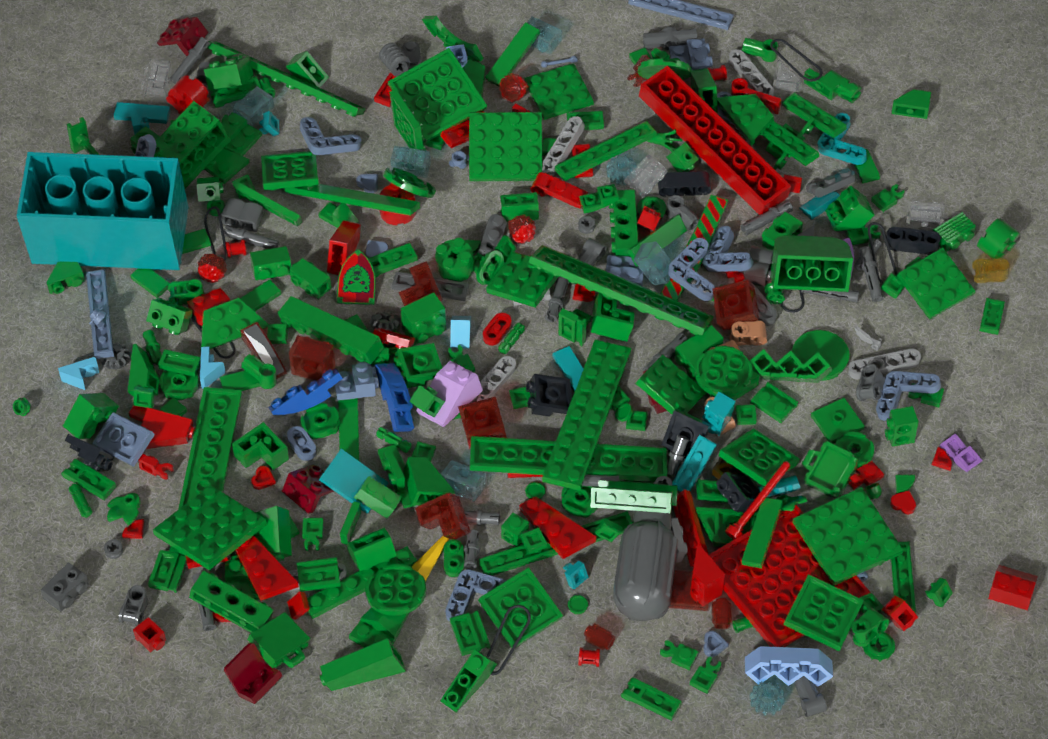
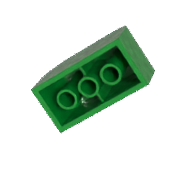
(811, 263)

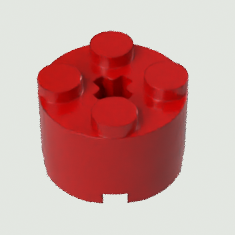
(186, 92)
(396, 218)

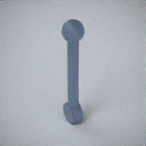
(544, 64)

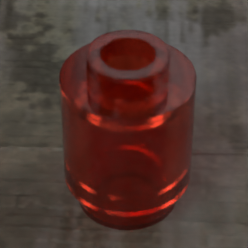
(721, 613)
(599, 637)

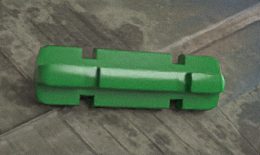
(511, 338)
(393, 439)
(80, 500)

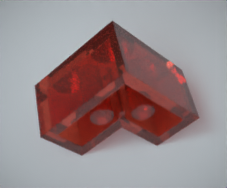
(424, 284)
(444, 512)

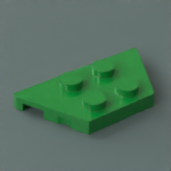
(747, 115)
(225, 321)
(717, 520)

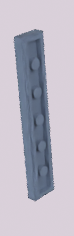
(687, 11)
(97, 298)

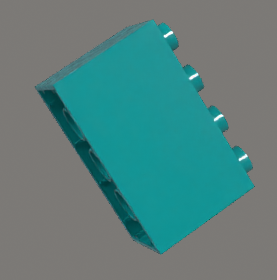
(103, 210)

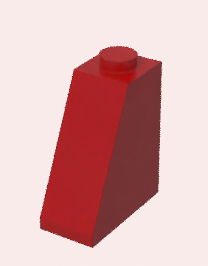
(342, 245)
(168, 428)

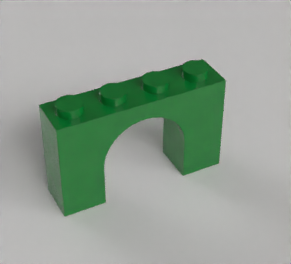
(689, 351)

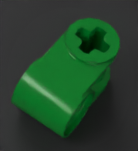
(185, 291)
(869, 627)

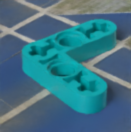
(854, 154)

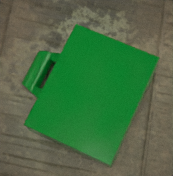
(831, 469)
(279, 641)

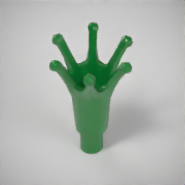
(665, 139)

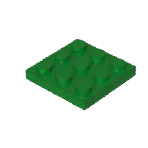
(559, 91)
(406, 122)
(289, 170)
(521, 281)
(936, 283)
(670, 386)
(757, 456)
(525, 591)
(823, 612)

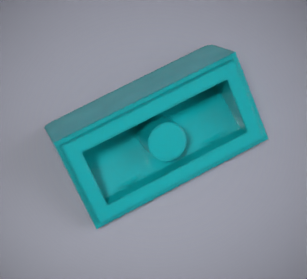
(818, 205)

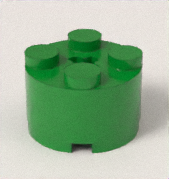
(998, 239)
(454, 260)

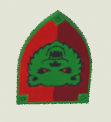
(356, 281)

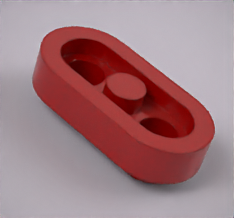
(497, 330)

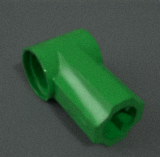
(760, 49)
(262, 372)

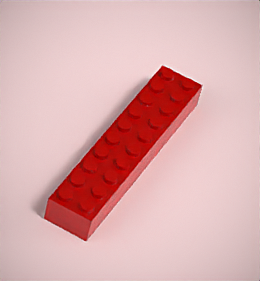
(714, 140)

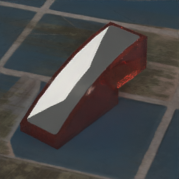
(262, 348)

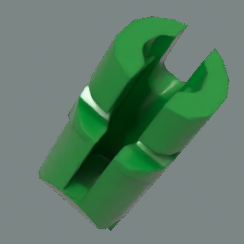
(833, 85)

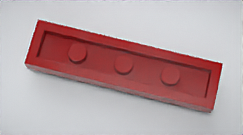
(688, 519)

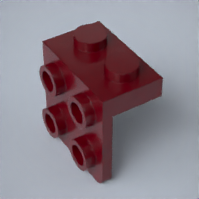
(184, 33)
(305, 488)
(251, 674)

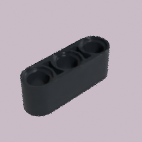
(685, 183)
(913, 240)

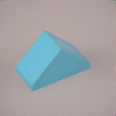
(460, 331)

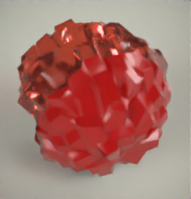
(513, 87)
(521, 229)
(211, 268)

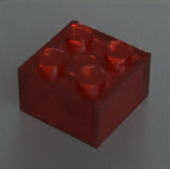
(735, 304)
(311, 358)
(482, 419)

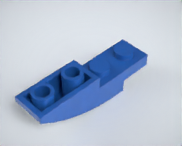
(397, 396)
(299, 399)

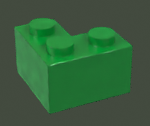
(228, 74)
(609, 320)
(87, 413)
(260, 444)

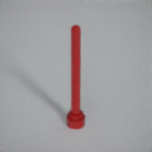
(735, 530)

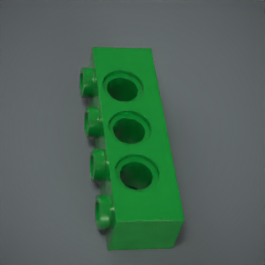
(624, 223)
(233, 612)

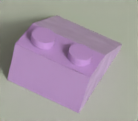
(456, 387)

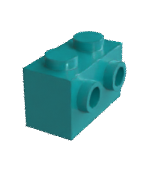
(718, 413)

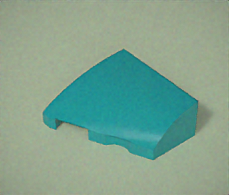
(784, 486)

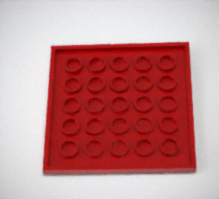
(770, 591)

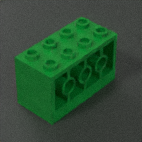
(194, 140)

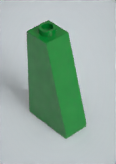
(363, 666)

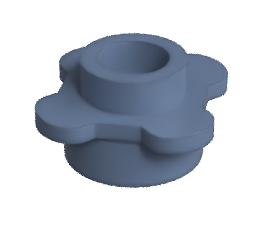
(459, 155)
(97, 315)

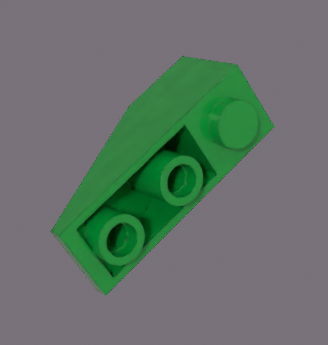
(142, 371)
(469, 680)

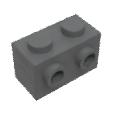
(65, 587)

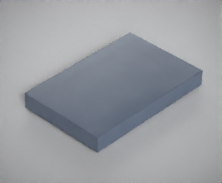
(123, 439)

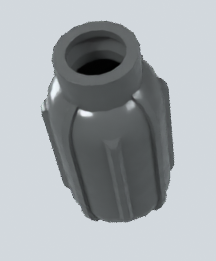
(646, 567)

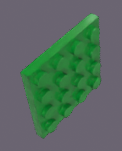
(439, 93)
(505, 146)
(209, 527)
(847, 536)

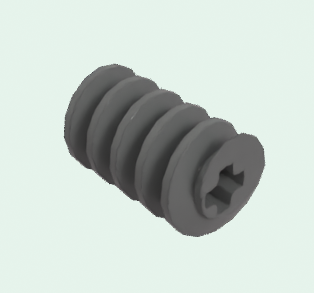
(394, 59)

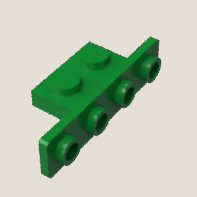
(782, 155)
(394, 466)

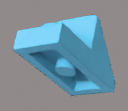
(209, 370)
(73, 373)

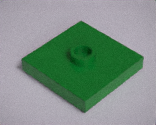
(837, 420)

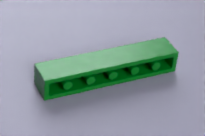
(331, 329)

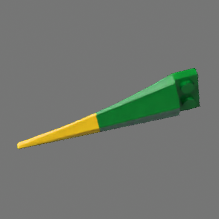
(378, 626)

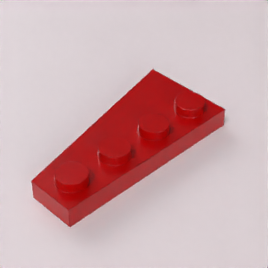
(558, 530)
(264, 570)

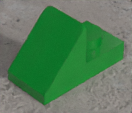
(336, 214)

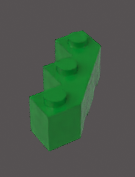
(790, 368)

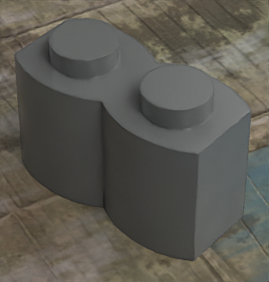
(242, 214)
(760, 271)

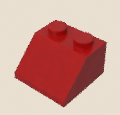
(706, 578)
(1012, 587)

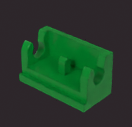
(520, 204)

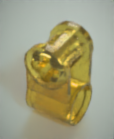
(991, 271)

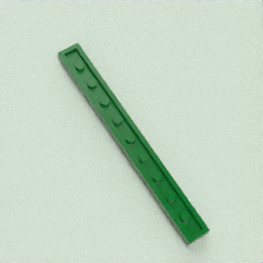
(291, 81)

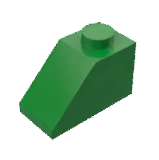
(307, 69)
(912, 104)

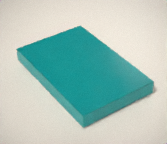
(346, 476)

